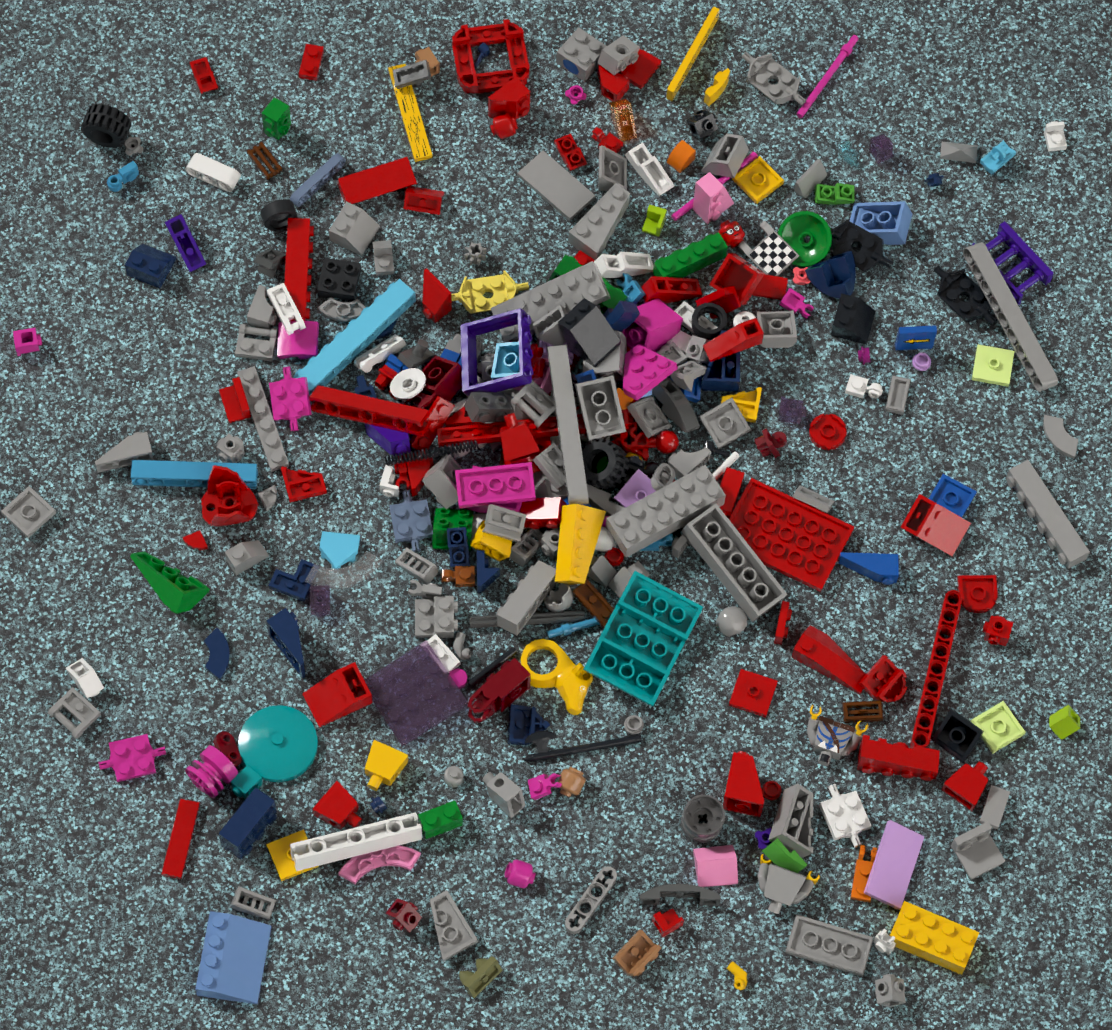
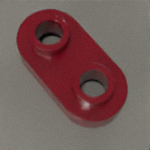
(228, 748)

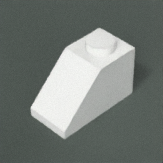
(85, 678)

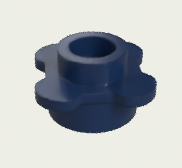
(934, 180)

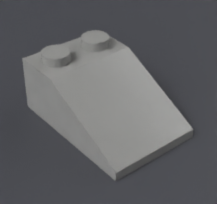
(600, 407)

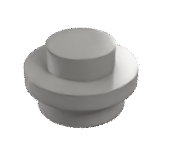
(633, 724)

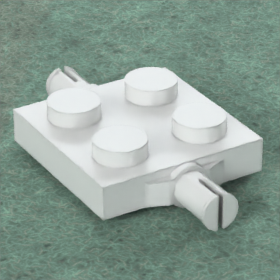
(845, 815)

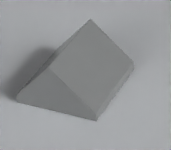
(611, 169)

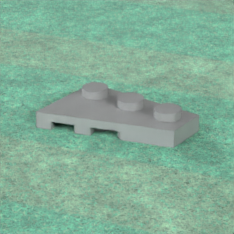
(451, 927)

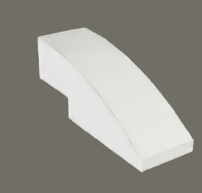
(649, 169)
(625, 262)

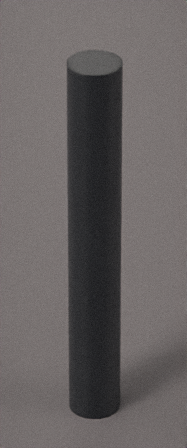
(492, 667)

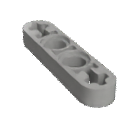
(593, 901)

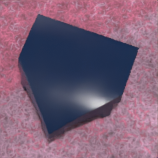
(522, 723)

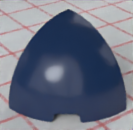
(834, 275)

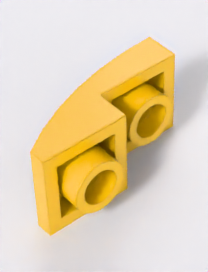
(720, 82)

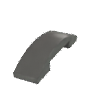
(705, 896)

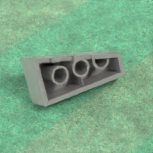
(599, 222)

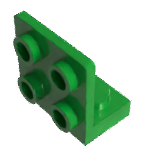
(450, 518)

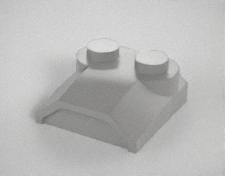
(778, 329)

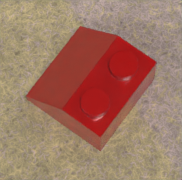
(511, 99)

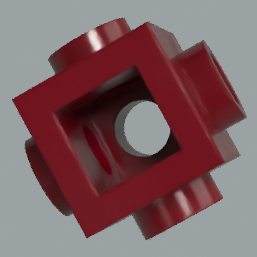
(403, 915)

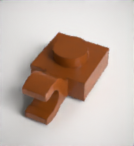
(462, 576)

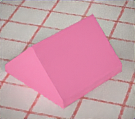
(716, 866)

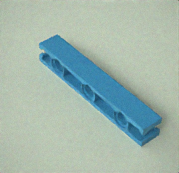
(186, 473)

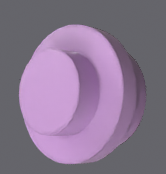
(921, 361)

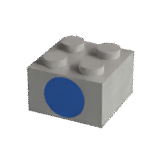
(580, 54)

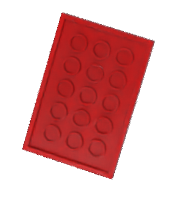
(790, 534)

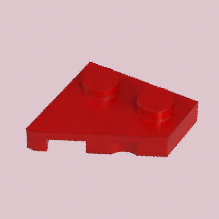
(303, 484)

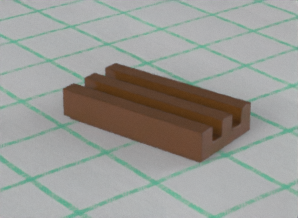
(256, 149)
(870, 718)

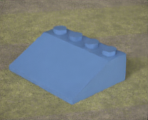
(233, 958)

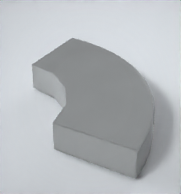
(341, 311)
(1058, 436)

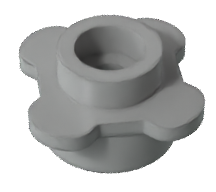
(133, 141)

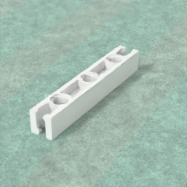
(356, 841)

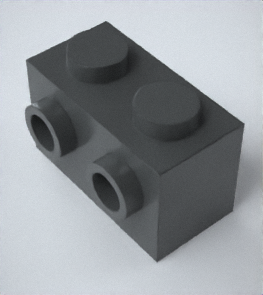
(487, 406)

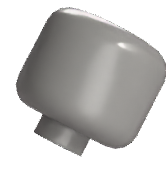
(453, 776)

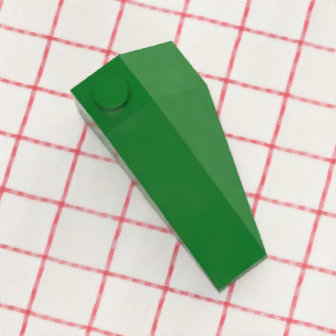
(171, 587)

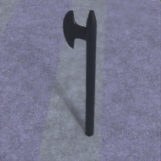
(542, 737)

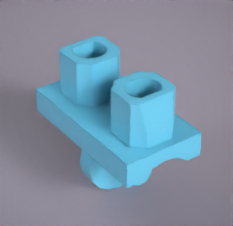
(997, 157)

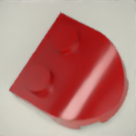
(884, 681)

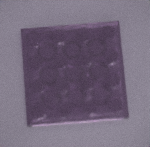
(415, 693)

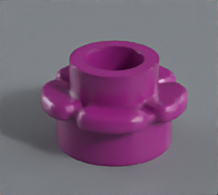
(864, 355)

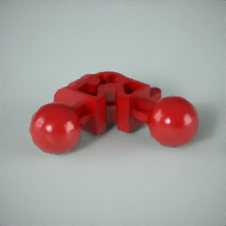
(665, 441)

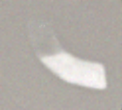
(345, 576)

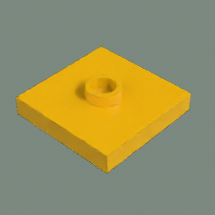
(758, 180)
(281, 855)

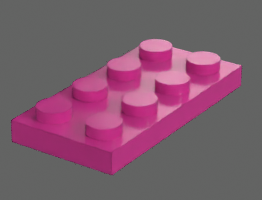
(495, 485)

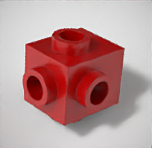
(997, 630)

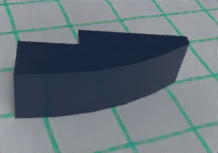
(622, 315)

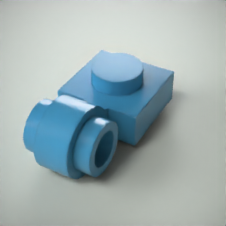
(126, 174)

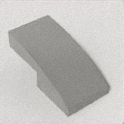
(994, 806)

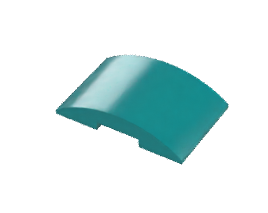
(643, 638)

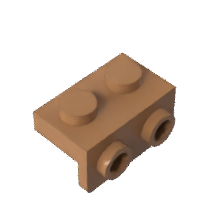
(636, 954)

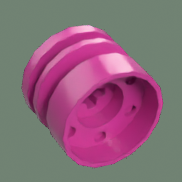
(207, 775)

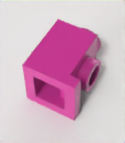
(26, 341)

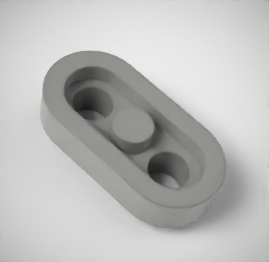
(662, 476)

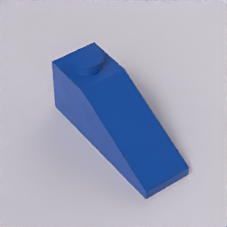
(875, 566)

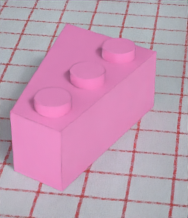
(710, 198)

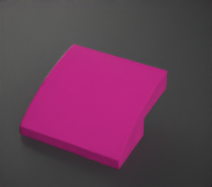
(300, 343)

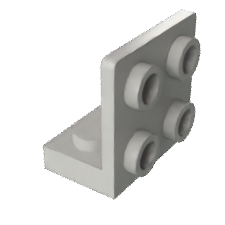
(977, 851)

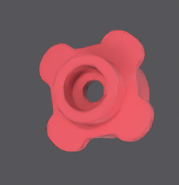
(798, 279)

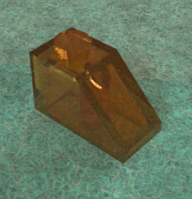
(623, 119)

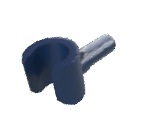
(485, 51)

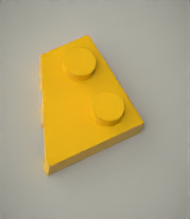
(747, 403)

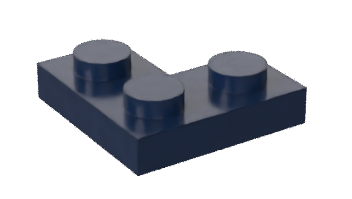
(294, 584)

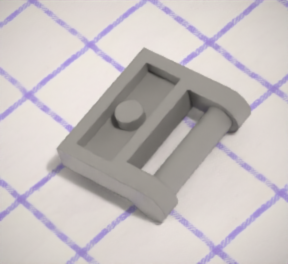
(256, 348)
(537, 399)
(79, 708)

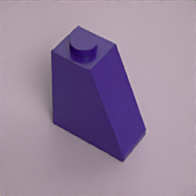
(390, 440)

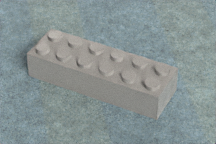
(564, 290)
(664, 511)
(734, 562)

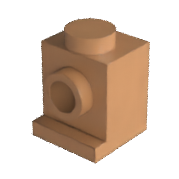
(427, 54)

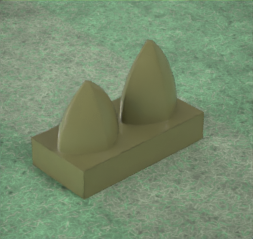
(486, 972)

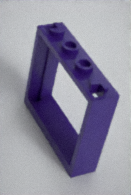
(469, 352)

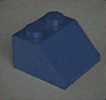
(149, 265)

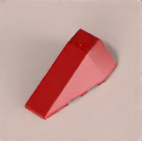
(826, 657)

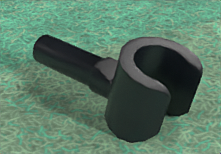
(710, 445)

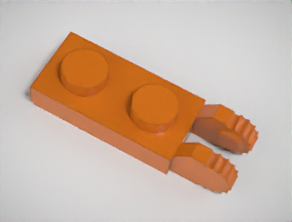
(861, 875)

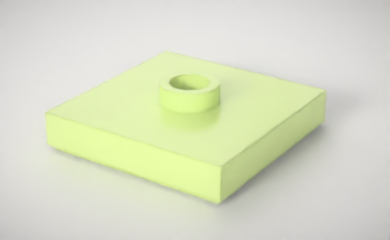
(993, 365)
(999, 727)

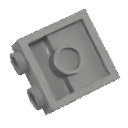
(436, 617)

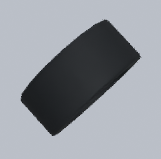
(276, 214)
(709, 308)

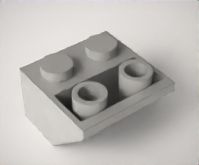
(726, 156)

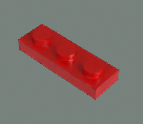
(437, 415)

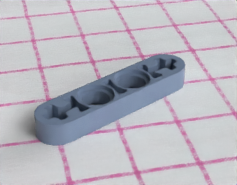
(317, 180)

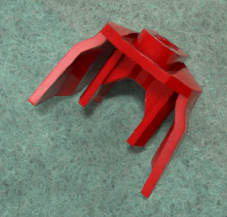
(229, 497)

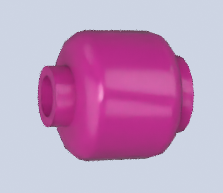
(519, 873)

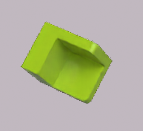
(655, 220)
(1064, 722)

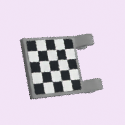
(772, 253)

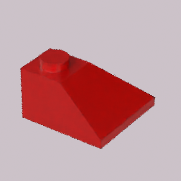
(436, 298)

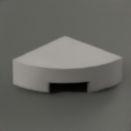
(268, 497)

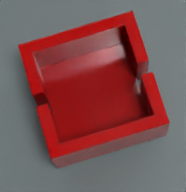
(740, 274)

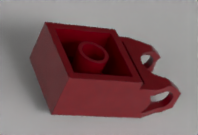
(442, 380)
(499, 690)

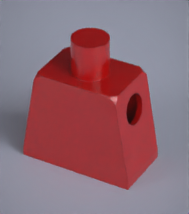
(517, 438)
(967, 785)
(337, 808)

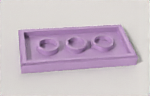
(894, 864)

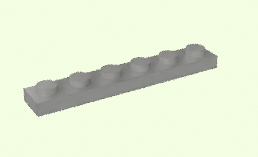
(263, 419)

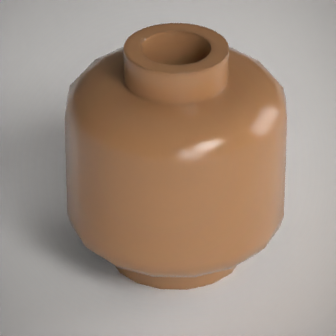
(572, 781)

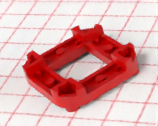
(490, 34)

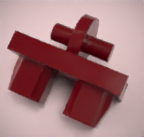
(769, 443)

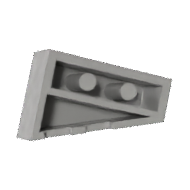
(793, 820)

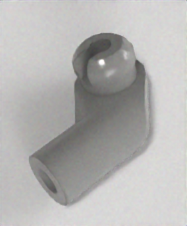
(462, 653)

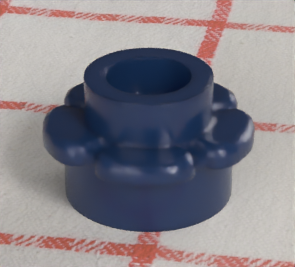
(378, 805)

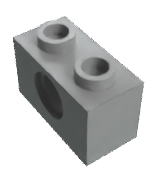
(619, 55)

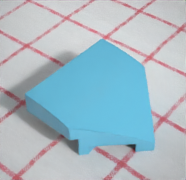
(339, 548)

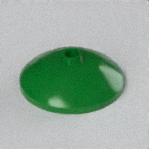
(797, 228)

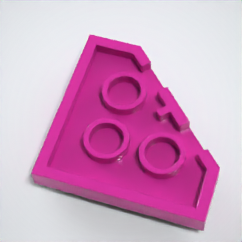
(644, 371)

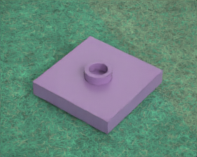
(634, 490)

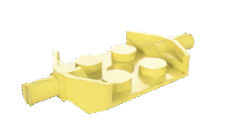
(501, 287)

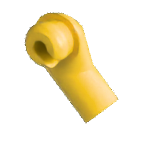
(740, 976)

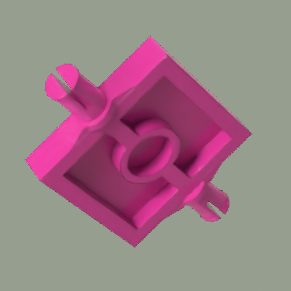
(290, 398)
(132, 758)

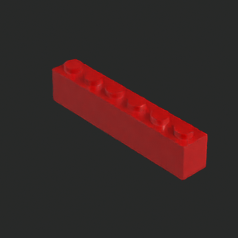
(298, 263)

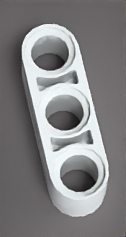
(213, 172)

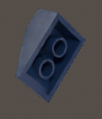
(285, 634)

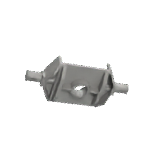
(766, 68)

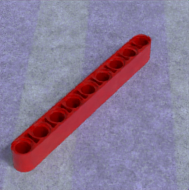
(936, 662)

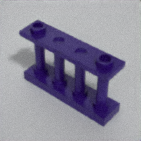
(1026, 254)

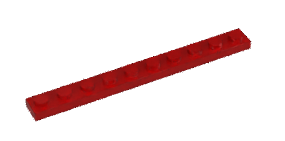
(491, 431)

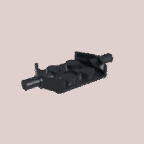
(872, 246)
(957, 284)

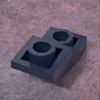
(458, 546)

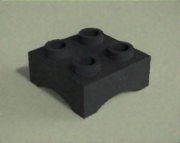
(339, 279)

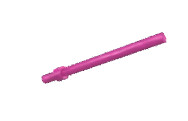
(845, 51)
(688, 206)

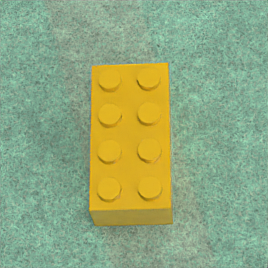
(933, 937)

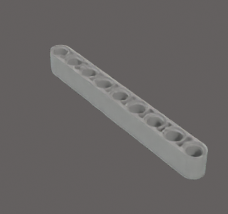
(1010, 316)
(567, 425)

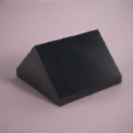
(957, 735)

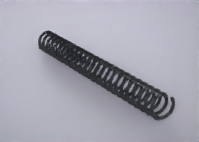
(409, 458)

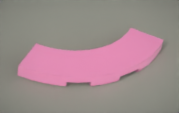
(394, 856)

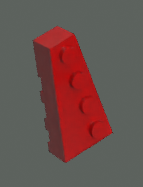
(897, 759)

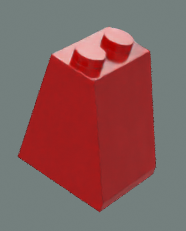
(743, 787)

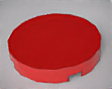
(827, 431)

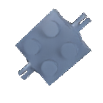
(411, 521)

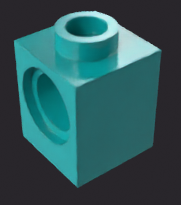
(246, 782)

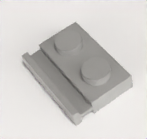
(551, 464)
(504, 523)

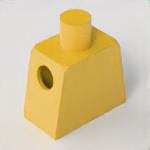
(493, 546)
(384, 765)

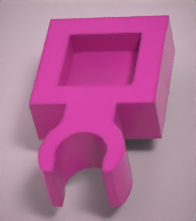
(794, 301)
(542, 784)

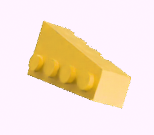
(577, 542)

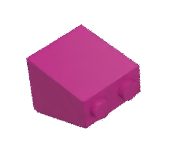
(653, 326)

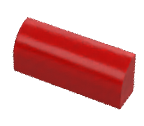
(376, 181)

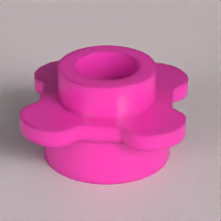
(575, 90)

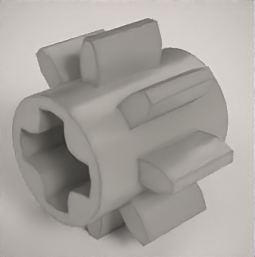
(475, 253)

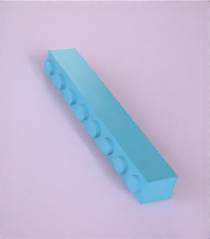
(357, 335)

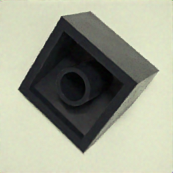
(853, 319)

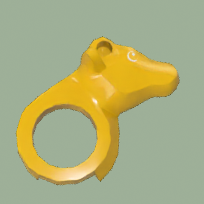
(567, 677)

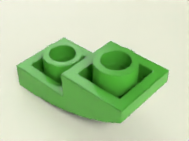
(835, 194)
(782, 857)

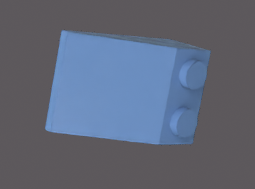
(884, 220)

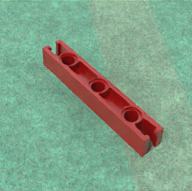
(370, 410)

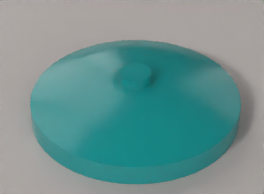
(278, 743)

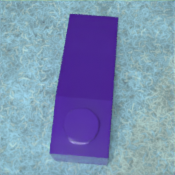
(185, 243)

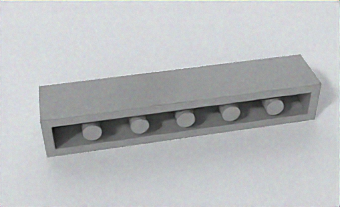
(1047, 514)

